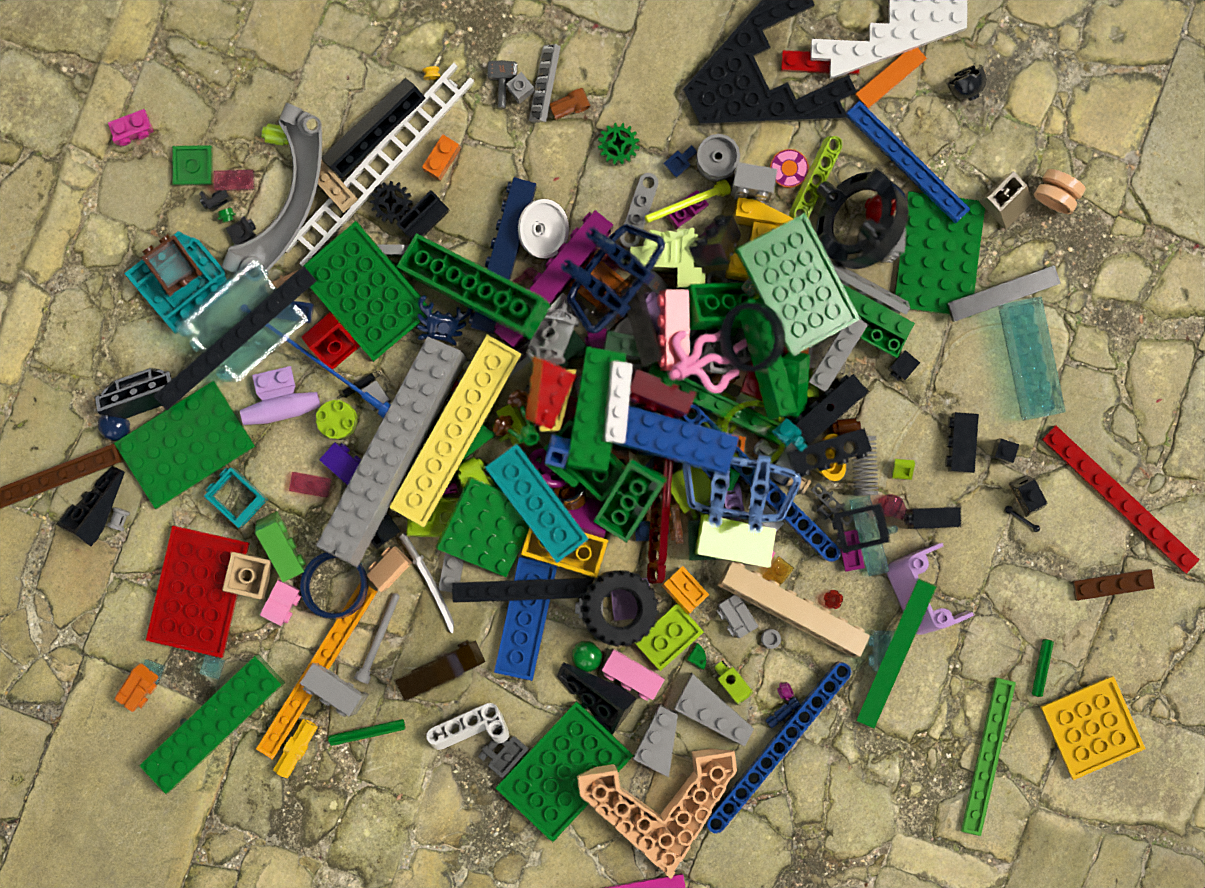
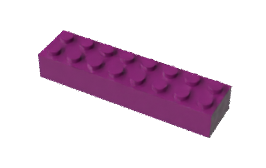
(554, 279)

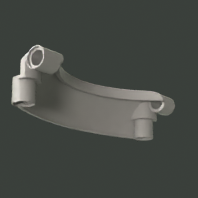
(306, 161)

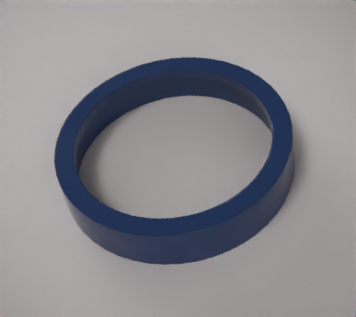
(306, 595)

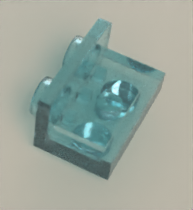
(879, 642)

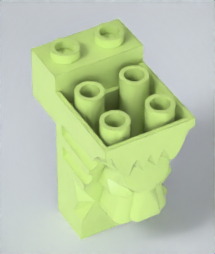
(674, 258)

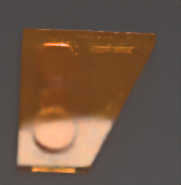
(676, 533)

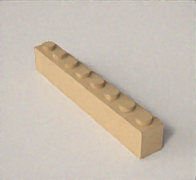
(794, 610)

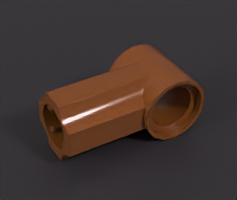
(574, 102)

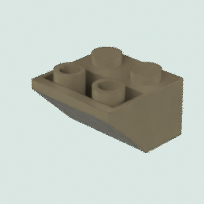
(1007, 199)

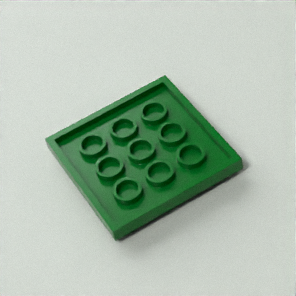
(484, 528)

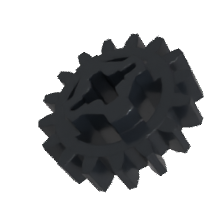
(382, 202)

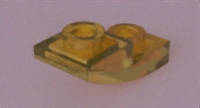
(778, 571)

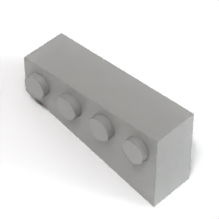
(710, 710)

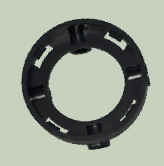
(880, 236)

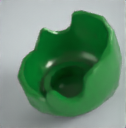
(586, 656)

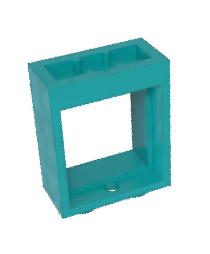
(249, 512)

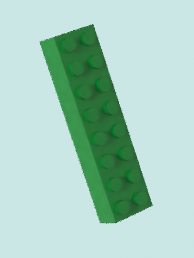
(474, 286)
(212, 724)

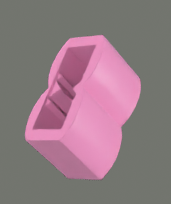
(281, 602)

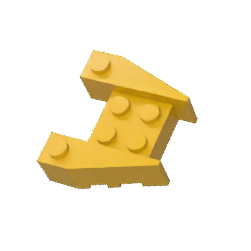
(762, 220)

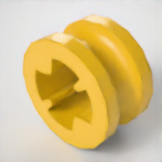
(431, 73)

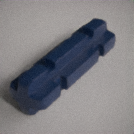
(782, 712)

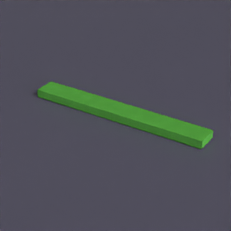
(988, 756)

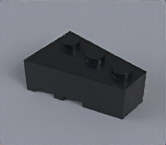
(716, 242)

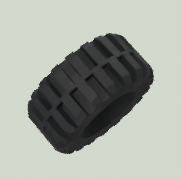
(645, 615)

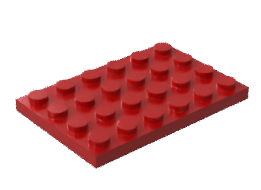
(190, 597)

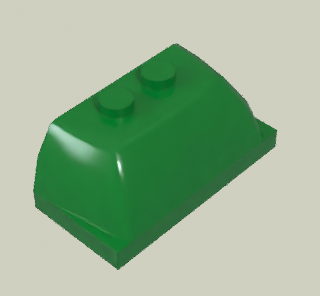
(630, 500)

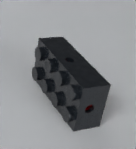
(839, 400)

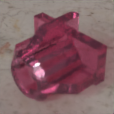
(893, 506)

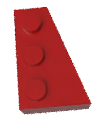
(547, 393)

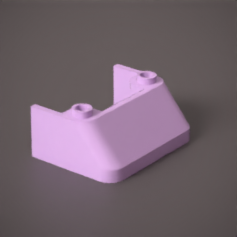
(903, 578)

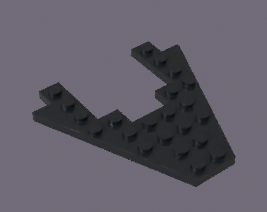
(734, 89)

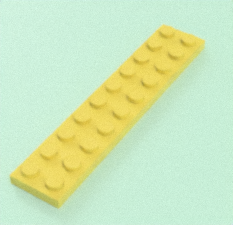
(455, 430)

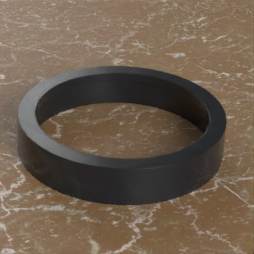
(778, 337)

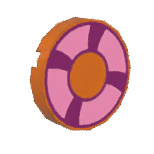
(791, 168)

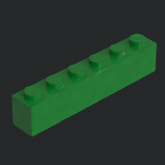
(774, 380)

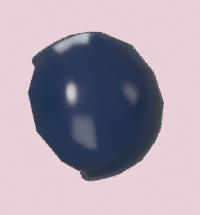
(113, 427)

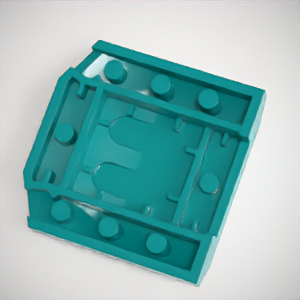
(175, 306)

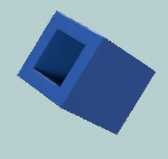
(557, 451)

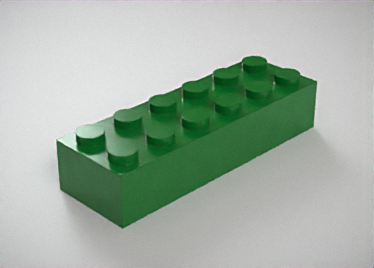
(587, 444)

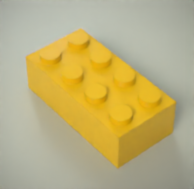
(584, 559)

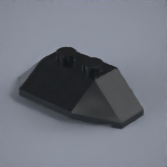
(132, 394)

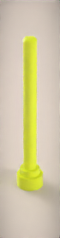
(721, 188)

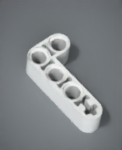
(465, 730)

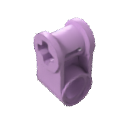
(734, 500)

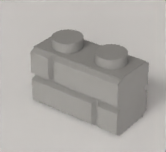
(737, 615)

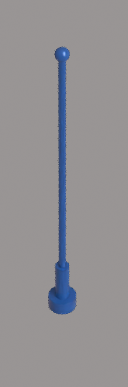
(383, 408)

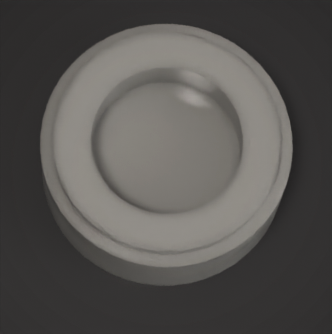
(770, 638)

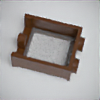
(170, 264)

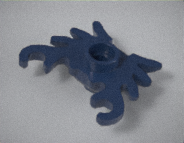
(440, 325)

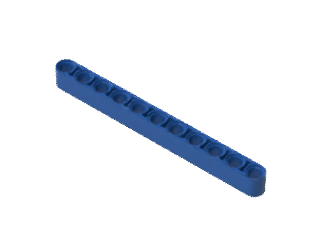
(797, 514)
(776, 757)

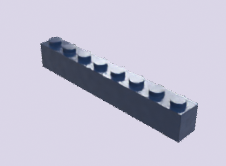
(506, 243)

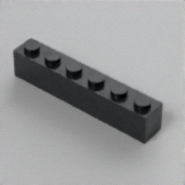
(373, 127)

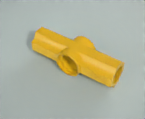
(295, 748)

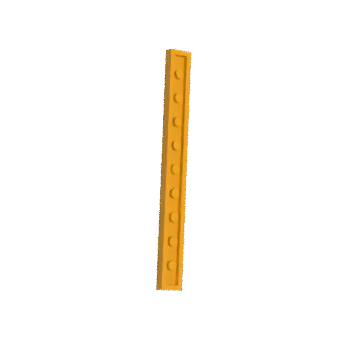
(324, 656)

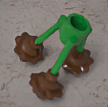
(503, 423)

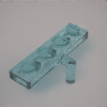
(868, 530)

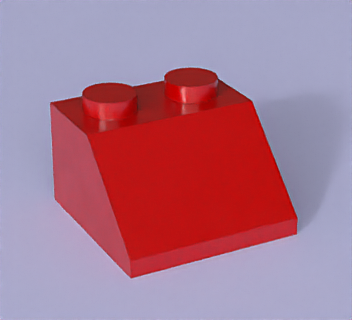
(330, 341)

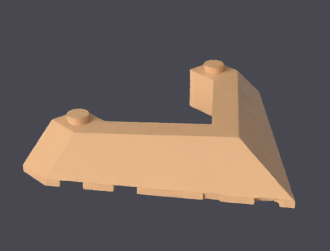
(668, 835)

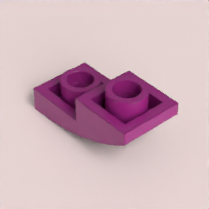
(682, 216)

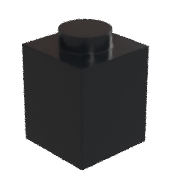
(903, 366)
(1004, 451)

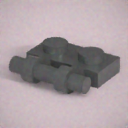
(507, 757)

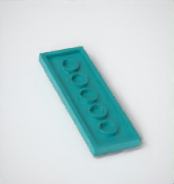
(537, 503)

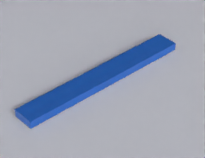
(907, 162)

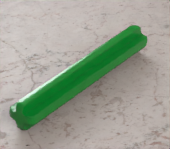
(366, 732)

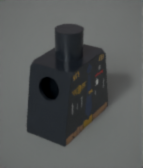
(1028, 495)

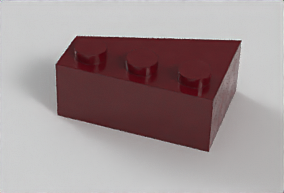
(658, 396)

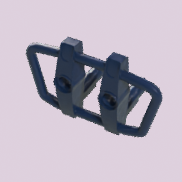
(621, 256)

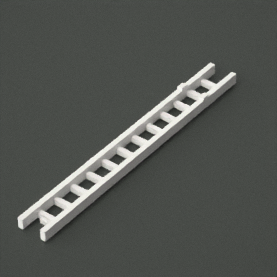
(392, 164)

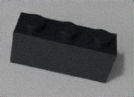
(962, 442)

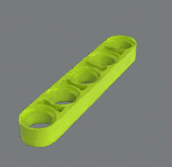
(822, 172)

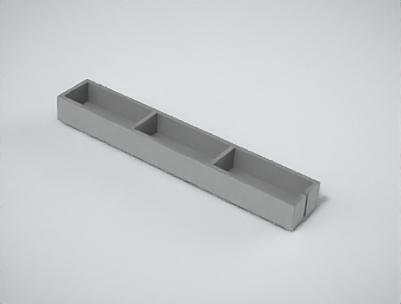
(392, 451)

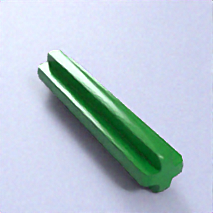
(1042, 667)

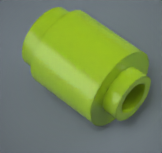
(274, 135)

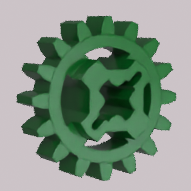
(626, 143)

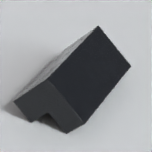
(423, 216)

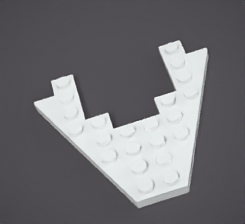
(908, 27)

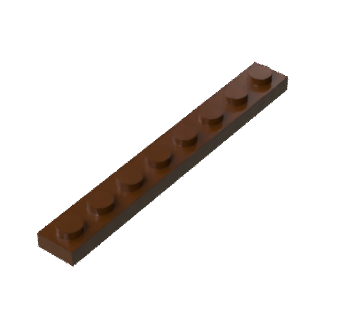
(59, 475)

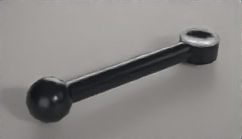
(1008, 509)

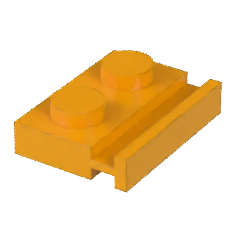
(685, 590)

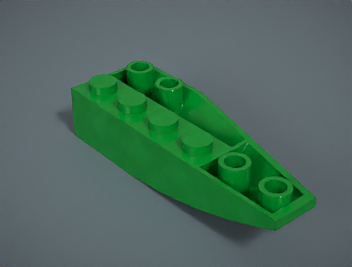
(885, 327)

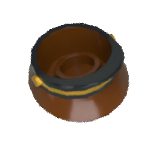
(571, 497)

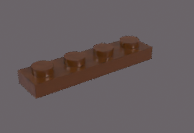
(1113, 584)

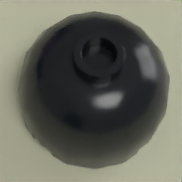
(968, 83)

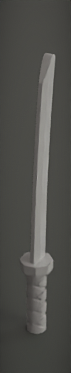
(417, 559)

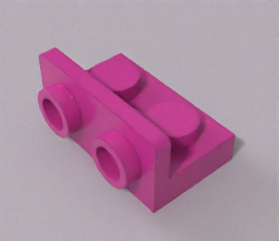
(130, 128)

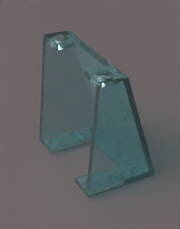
(226, 307)

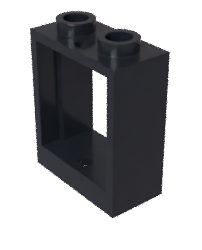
(933, 518)
(881, 523)

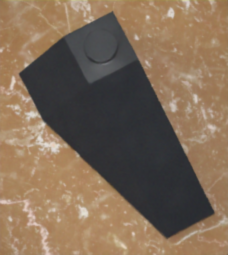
(90, 515)
(604, 699)

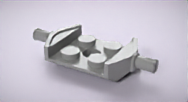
(554, 347)

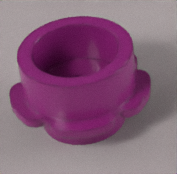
(785, 690)

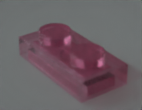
(234, 180)
(310, 484)

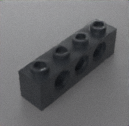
(860, 449)

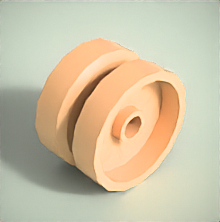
(1059, 191)

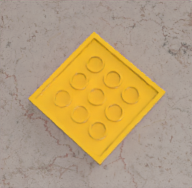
(1092, 727)

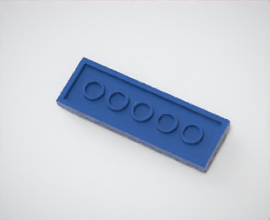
(679, 441)
(524, 625)

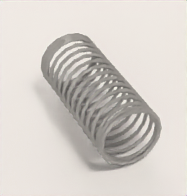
(857, 492)

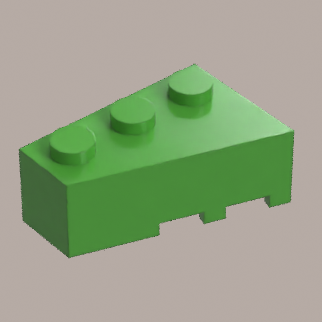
(279, 546)

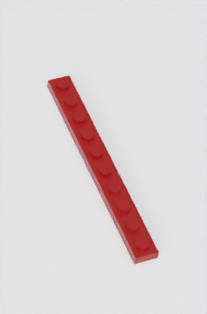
(1120, 499)

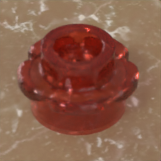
(833, 604)

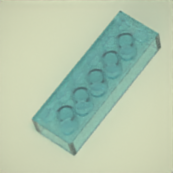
(1031, 358)

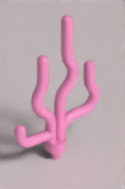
(690, 365)

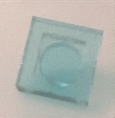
(212, 666)
(155, 667)

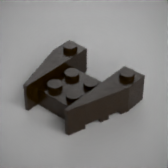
(440, 671)

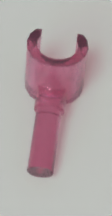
(529, 272)

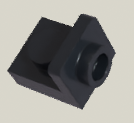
(218, 199)
(242, 230)

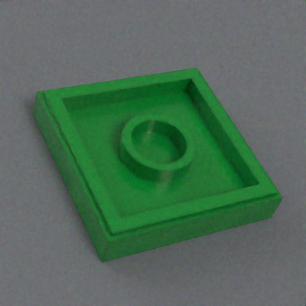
(192, 165)

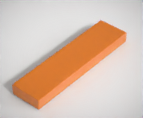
(890, 77)

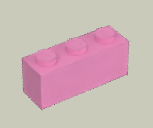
(632, 675)

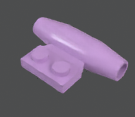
(278, 398)

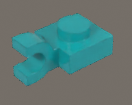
(788, 434)

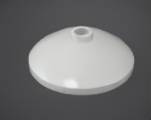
(551, 228)

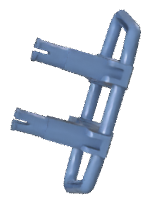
(758, 497)

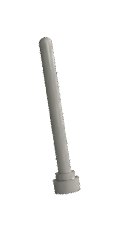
(364, 673)

